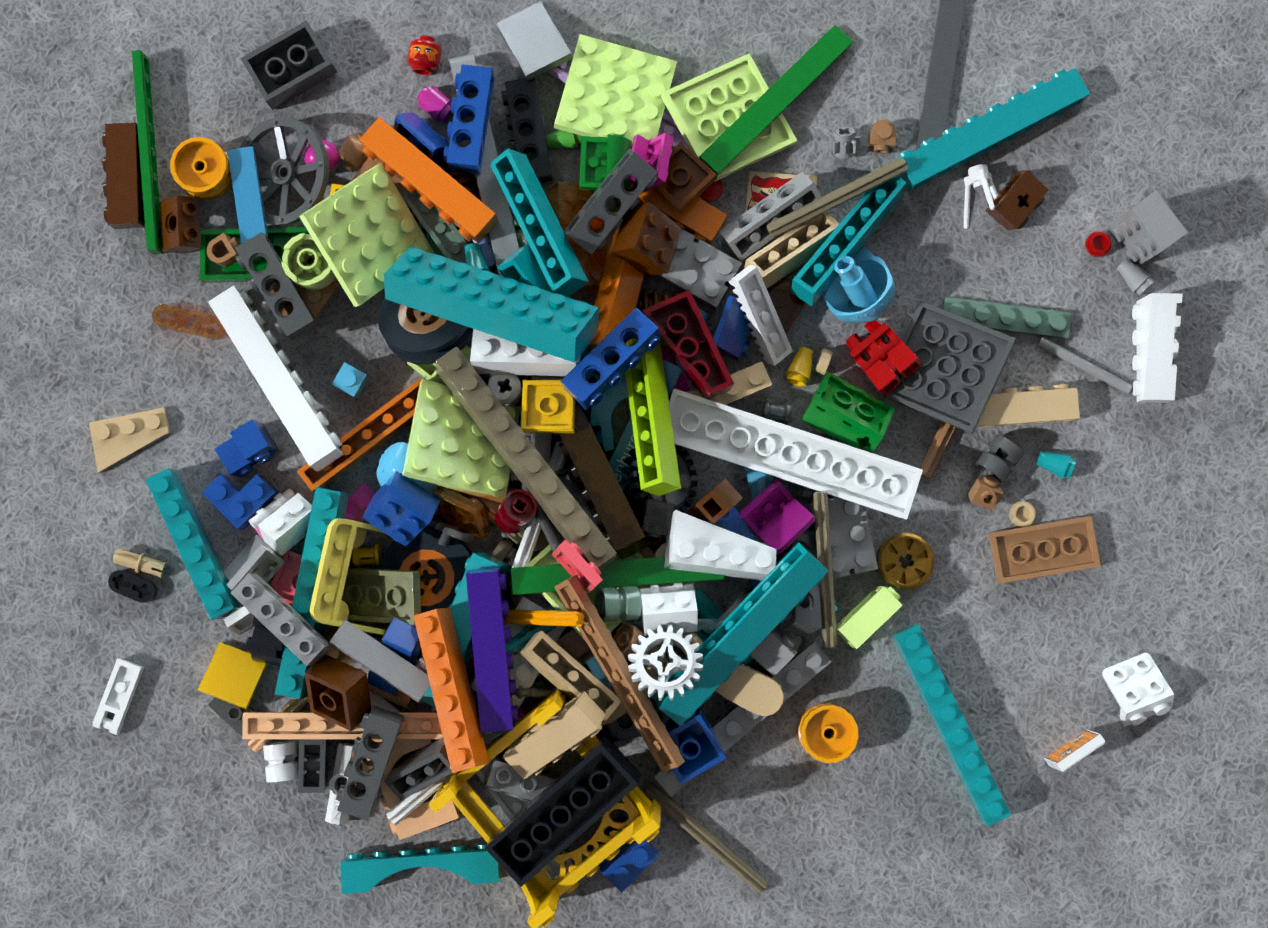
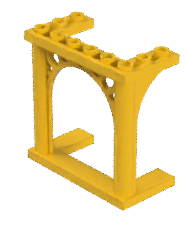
(542, 890)

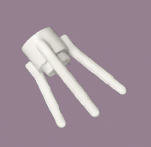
(980, 179)

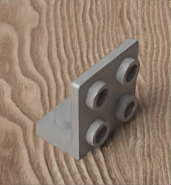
(256, 559)

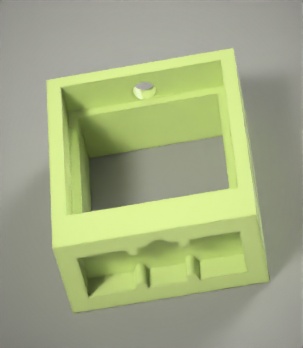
(868, 615)

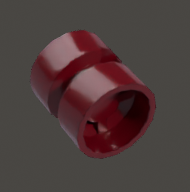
(515, 511)

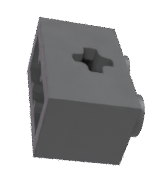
(313, 765)

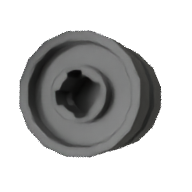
(1000, 468)

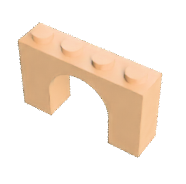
(423, 816)

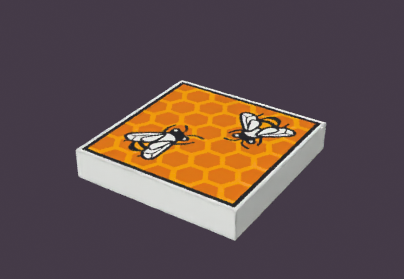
(1075, 750)

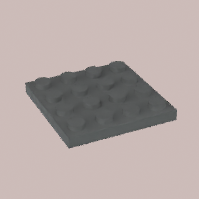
(957, 370)

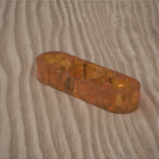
(169, 324)

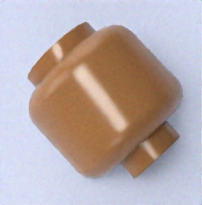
(351, 153)

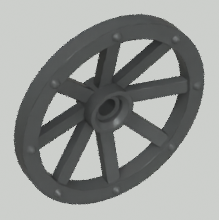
(285, 170)

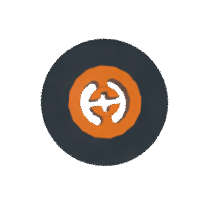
(425, 549)

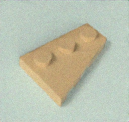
(124, 435)

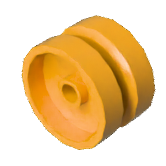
(188, 170)
(841, 740)

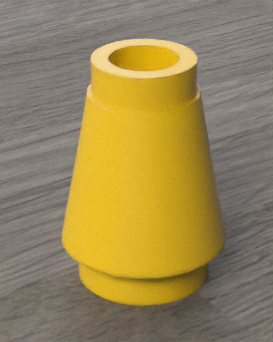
(800, 367)

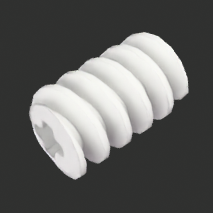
(502, 380)

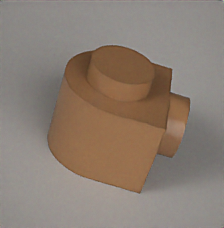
(882, 137)
(222, 250)
(986, 492)

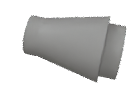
(1135, 277)

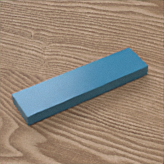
(247, 192)

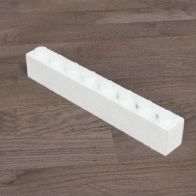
(276, 378)

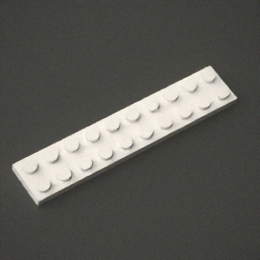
(793, 454)

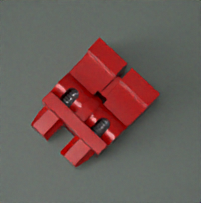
(885, 358)

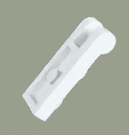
(118, 695)

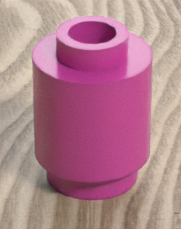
(435, 103)

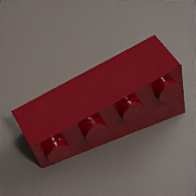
(691, 344)

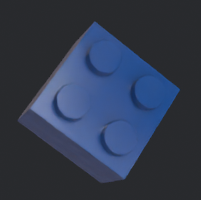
(401, 509)

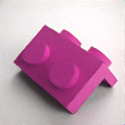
(655, 153)

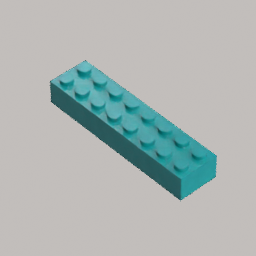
(492, 303)

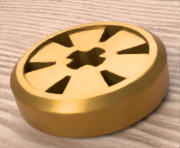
(909, 576)

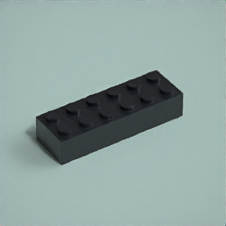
(563, 811)

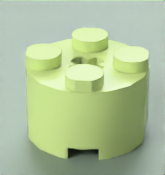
(295, 263)

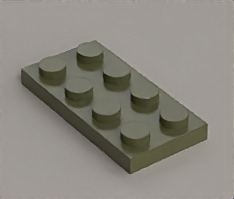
(382, 595)

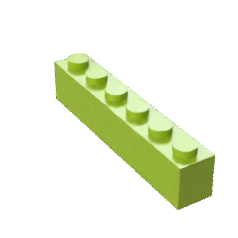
(652, 424)

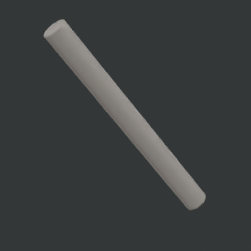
(1084, 365)

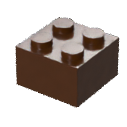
(647, 239)
(338, 692)

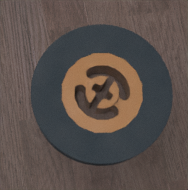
(423, 340)

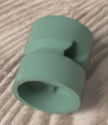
(619, 603)

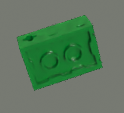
(848, 413)

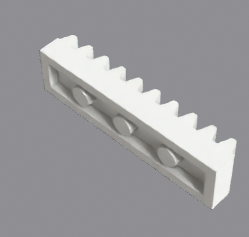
(761, 315)

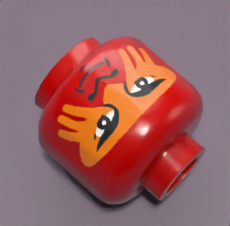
(424, 55)

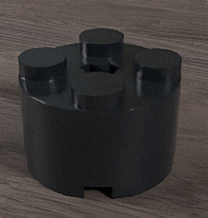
(264, 645)

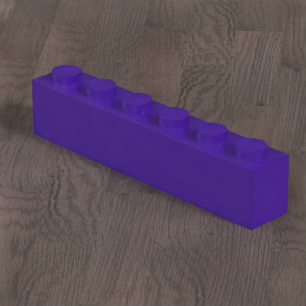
(491, 649)

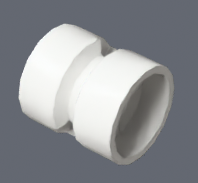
(281, 761)

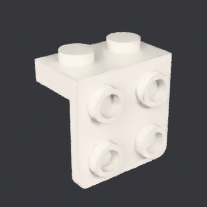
(1139, 689)

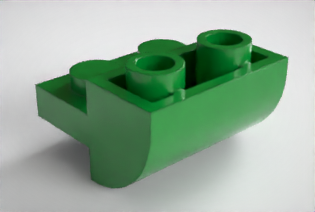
(599, 158)

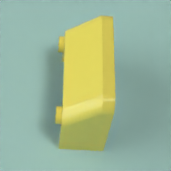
(326, 601)

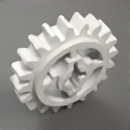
(655, 661)

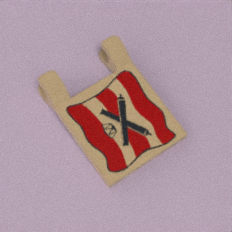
(763, 184)

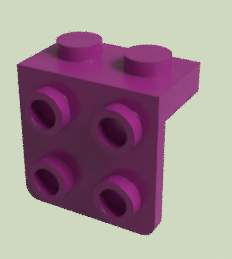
(777, 516)

